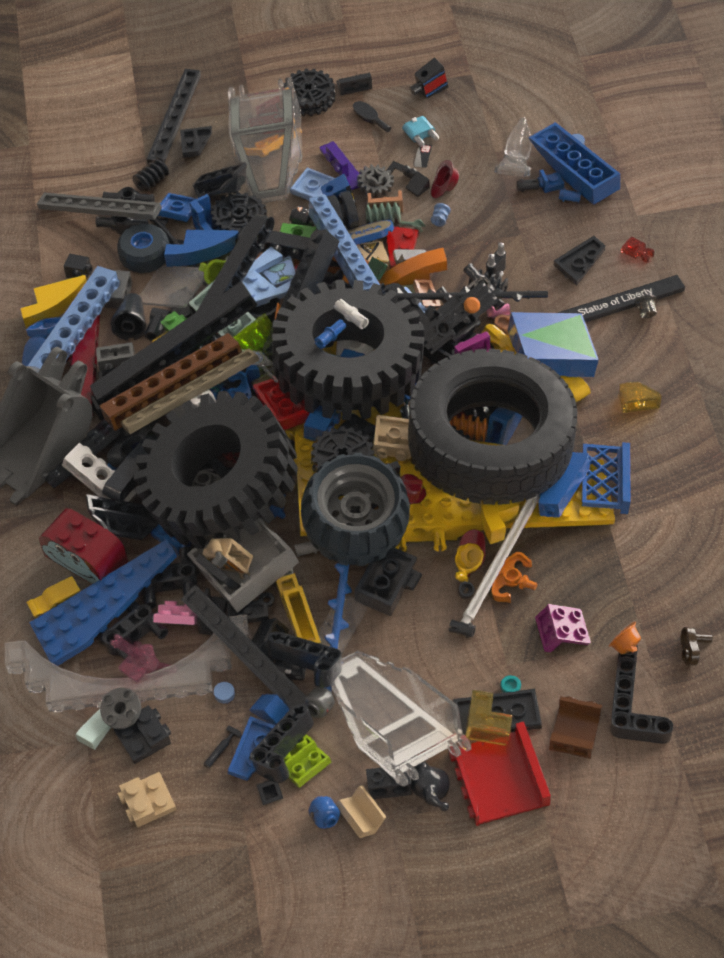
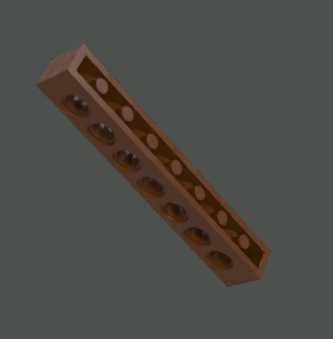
(169, 380)

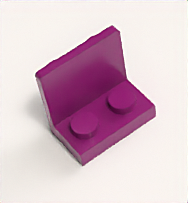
(560, 625)

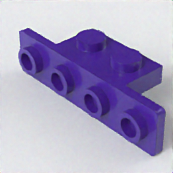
(340, 163)

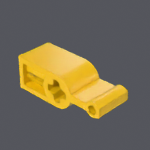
(53, 596)

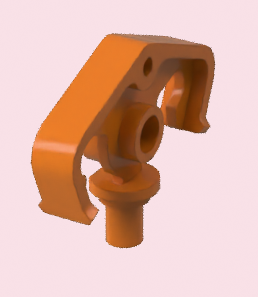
(512, 577)

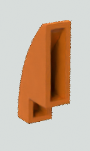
(416, 268)

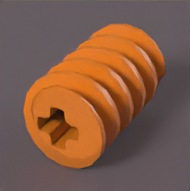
(471, 427)

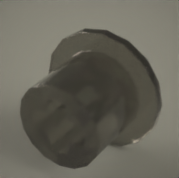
(646, 306)

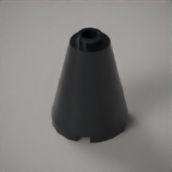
(129, 318)

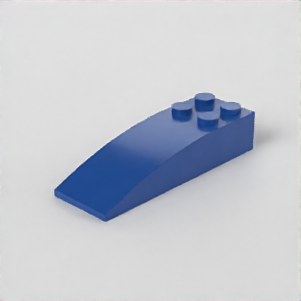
(576, 163)

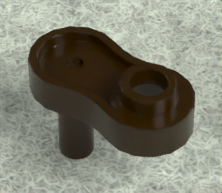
(689, 640)

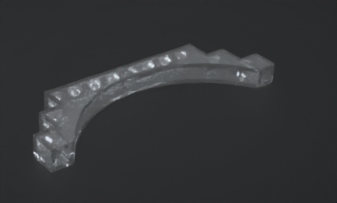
(74, 691)

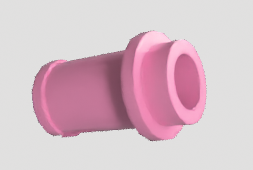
(505, 310)

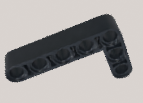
(633, 720)

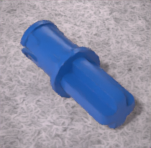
(329, 334)

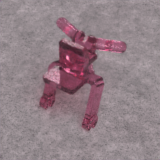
(140, 658)

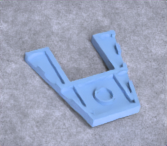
(257, 285)

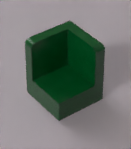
(377, 267)

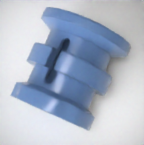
(440, 215)

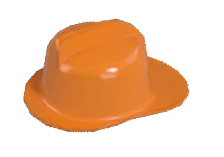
(626, 640)

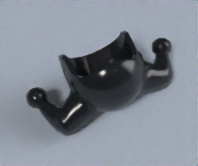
(431, 785)

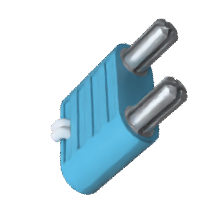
(419, 129)

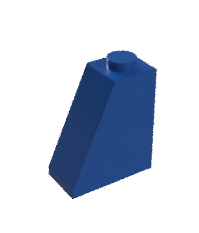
(502, 426)

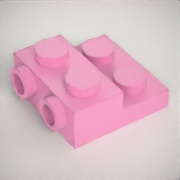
(175, 614)

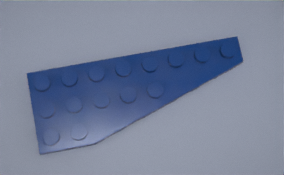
(82, 617)

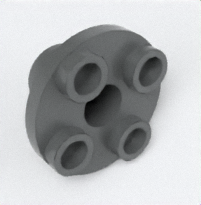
(120, 708)

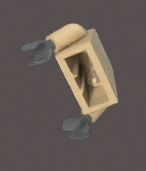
(229, 556)

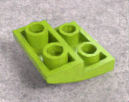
(305, 761)

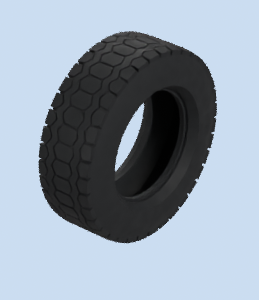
(484, 470)

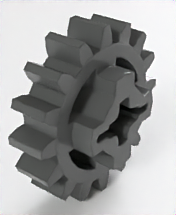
(375, 180)

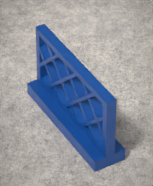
(623, 486)

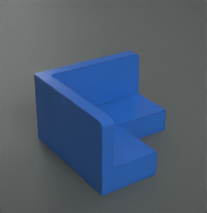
(201, 213)

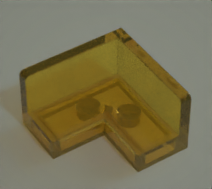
(484, 724)

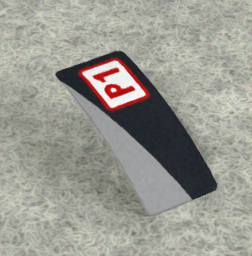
(422, 156)

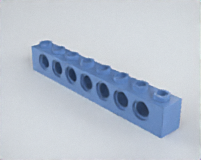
(347, 253)
(79, 314)

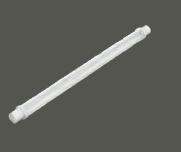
(499, 559)

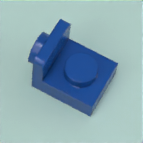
(550, 182)

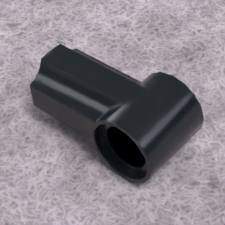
(155, 327)

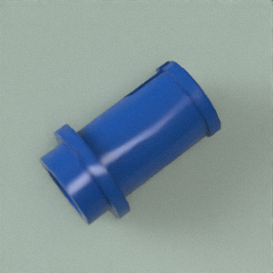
(569, 195)

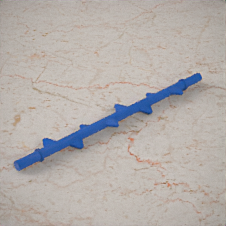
(337, 605)

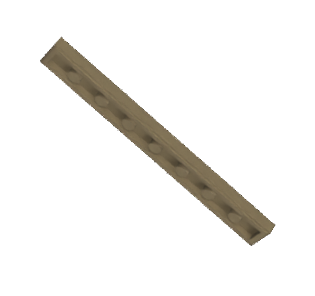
(189, 391)

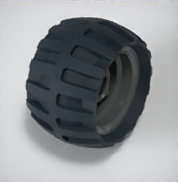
(350, 527)

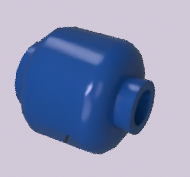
(324, 812)

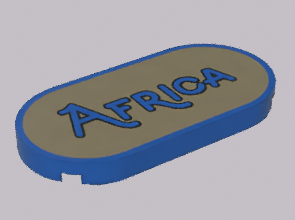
(371, 231)

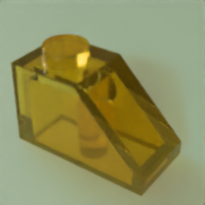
(638, 397)

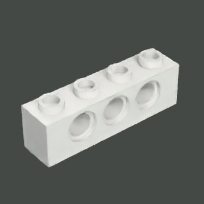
(88, 475)

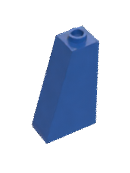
(558, 496)

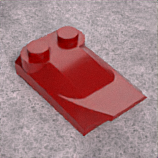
(283, 409)

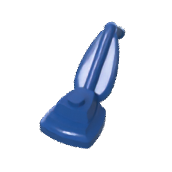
(38, 332)

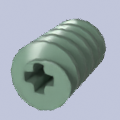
(382, 213)

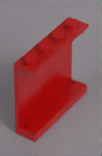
(501, 778)

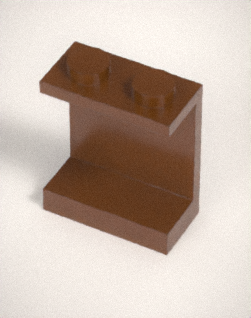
(575, 727)

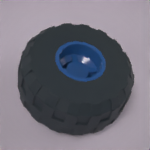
(142, 248)

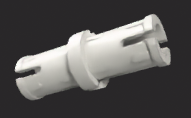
(351, 314)

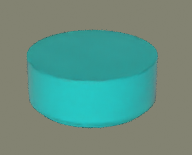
(510, 684)

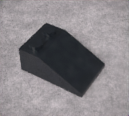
(385, 581)

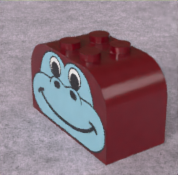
(82, 546)

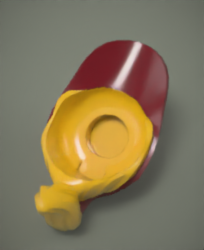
(470, 554)

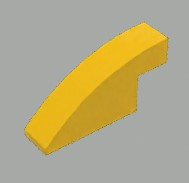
(52, 300)
(494, 517)
(297, 608)

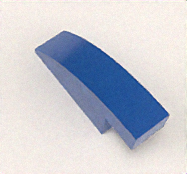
(200, 247)

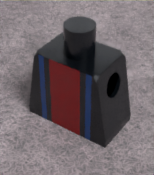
(430, 79)

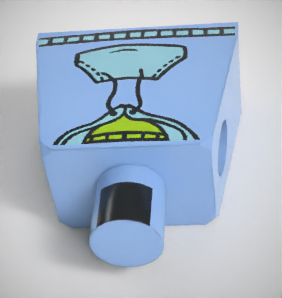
(280, 272)

